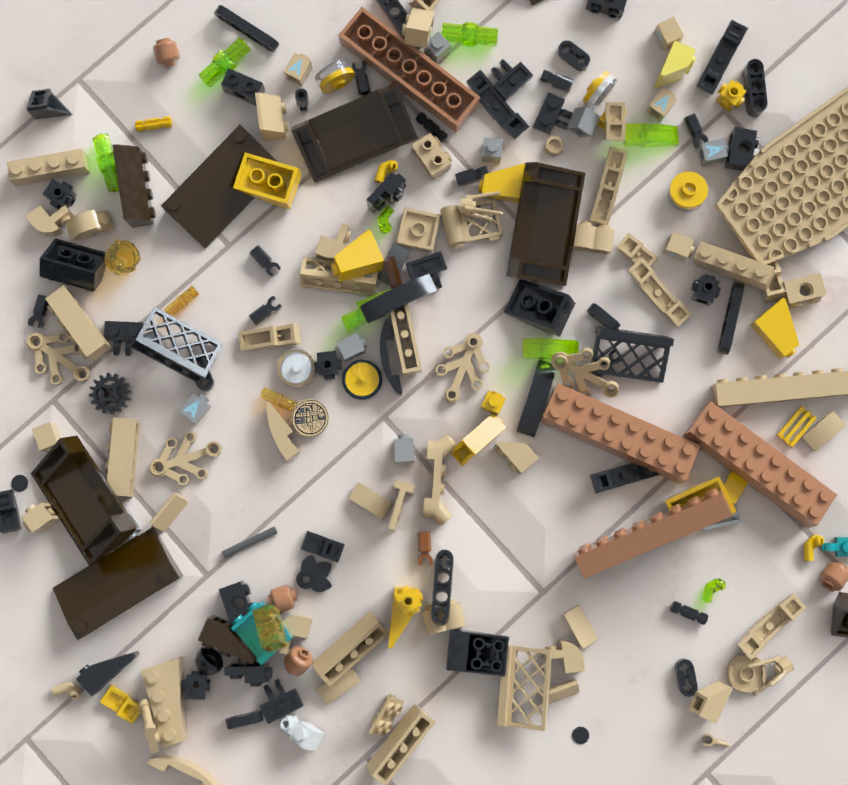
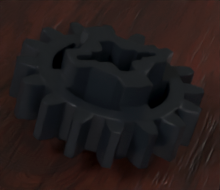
(115, 387)

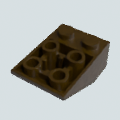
(218, 634)

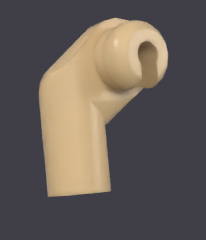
(69, 688)

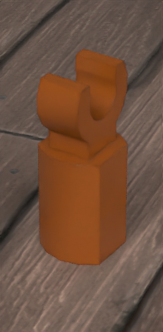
(424, 546)

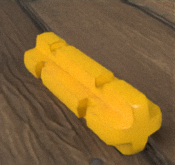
(154, 123)

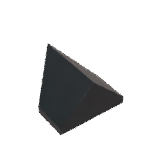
(45, 105)

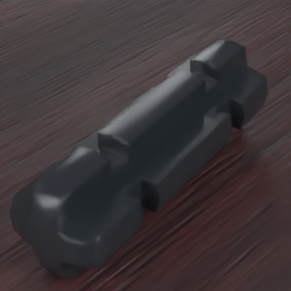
(431, 127)
(689, 612)

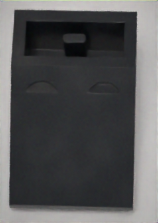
(477, 652)

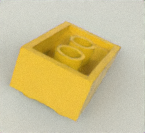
(268, 180)
(699, 490)
(398, 620)

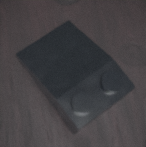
(540, 307)

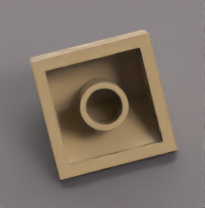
(271, 117)

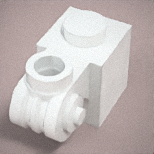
(302, 733)

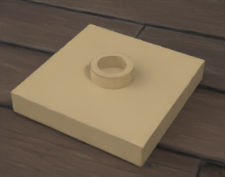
(418, 229)

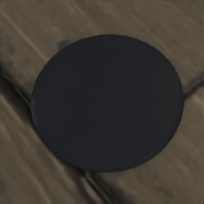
(19, 483)
(580, 735)

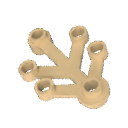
(55, 355)
(464, 364)
(583, 371)
(182, 459)

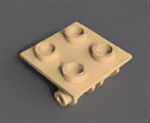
(383, 721)

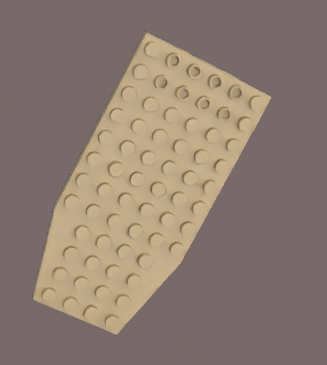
(793, 187)

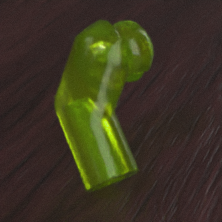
(383, 220)
(712, 587)

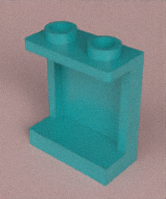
(247, 631)

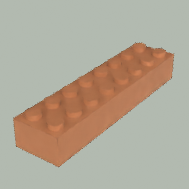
(410, 69)
(620, 433)
(760, 465)
(653, 533)

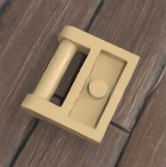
(150, 726)

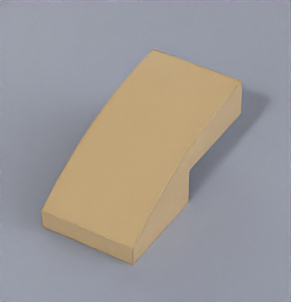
(615, 121)
(634, 250)
(823, 430)
(370, 500)
(342, 685)

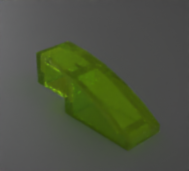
(651, 135)
(356, 318)
(545, 348)

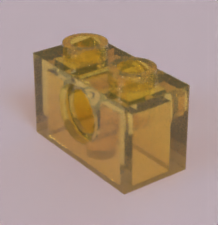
(270, 628)

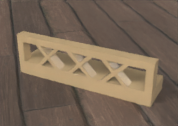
(321, 279)

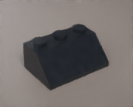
(73, 265)

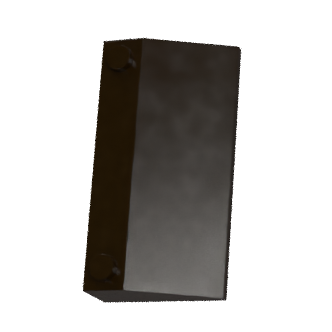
(354, 132)
(207, 197)
(545, 223)
(83, 499)
(116, 583)

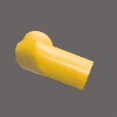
(384, 169)
(810, 545)

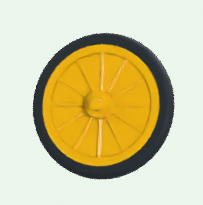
(362, 379)

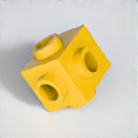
(730, 95)
(405, 592)

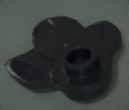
(317, 573)

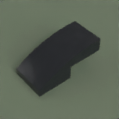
(9, 512)
(322, 546)

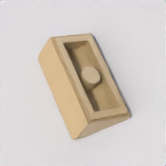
(168, 512)
(580, 626)
(562, 690)

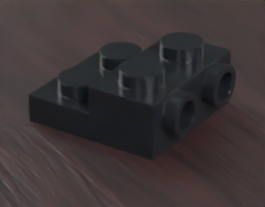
(390, 190)
(253, 673)

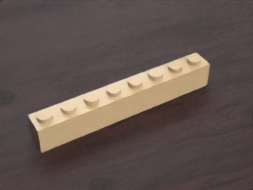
(780, 388)

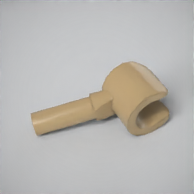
(715, 741)

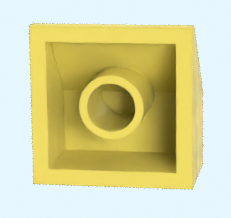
(677, 63)

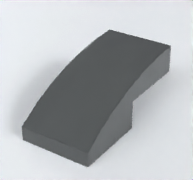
(400, 254)

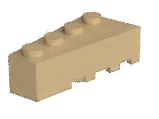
(167, 699)

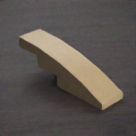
(609, 185)

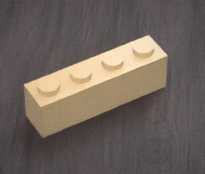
(48, 166)
(734, 266)
(78, 323)
(406, 341)
(122, 455)
(350, 649)
(400, 744)

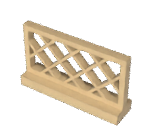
(403, 488)
(507, 689)

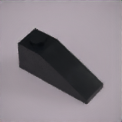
(98, 675)

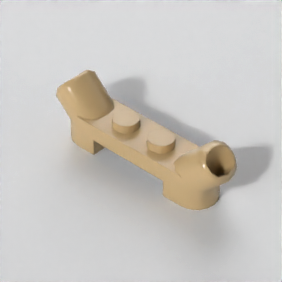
(433, 506)

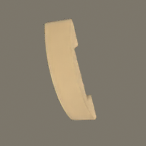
(658, 293)
(770, 625)
(162, 763)

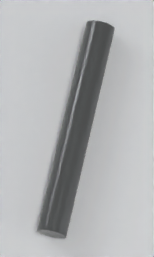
(249, 542)

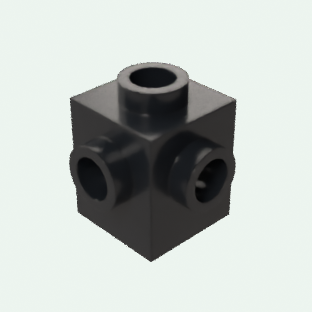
(60, 194)
(705, 289)
(325, 358)
(196, 694)

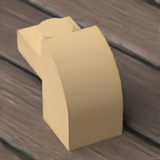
(87, 223)
(49, 224)
(328, 248)
(298, 626)
(571, 656)

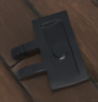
(512, 81)
(549, 113)
(426, 265)
(122, 331)
(281, 705)

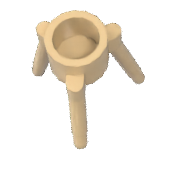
(469, 208)
(782, 667)

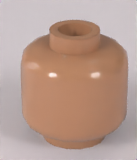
(166, 52)
(834, 576)
(282, 598)
(298, 660)

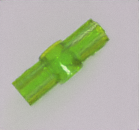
(470, 34)
(223, 61)
(106, 161)

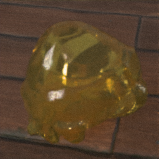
(122, 257)

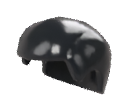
(208, 661)

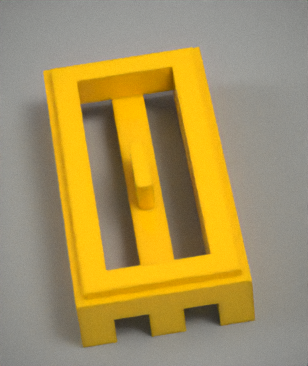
(807, 414)

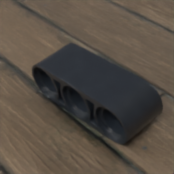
(757, 79)

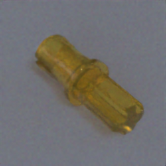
(181, 301)
(278, 399)

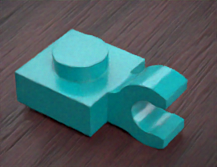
(840, 546)

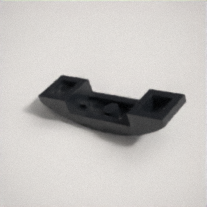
(721, 57)
(496, 105)
(398, 297)
(386, 334)
(536, 398)
(619, 477)

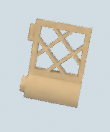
(457, 229)

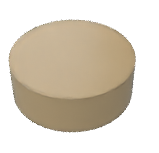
(554, 145)

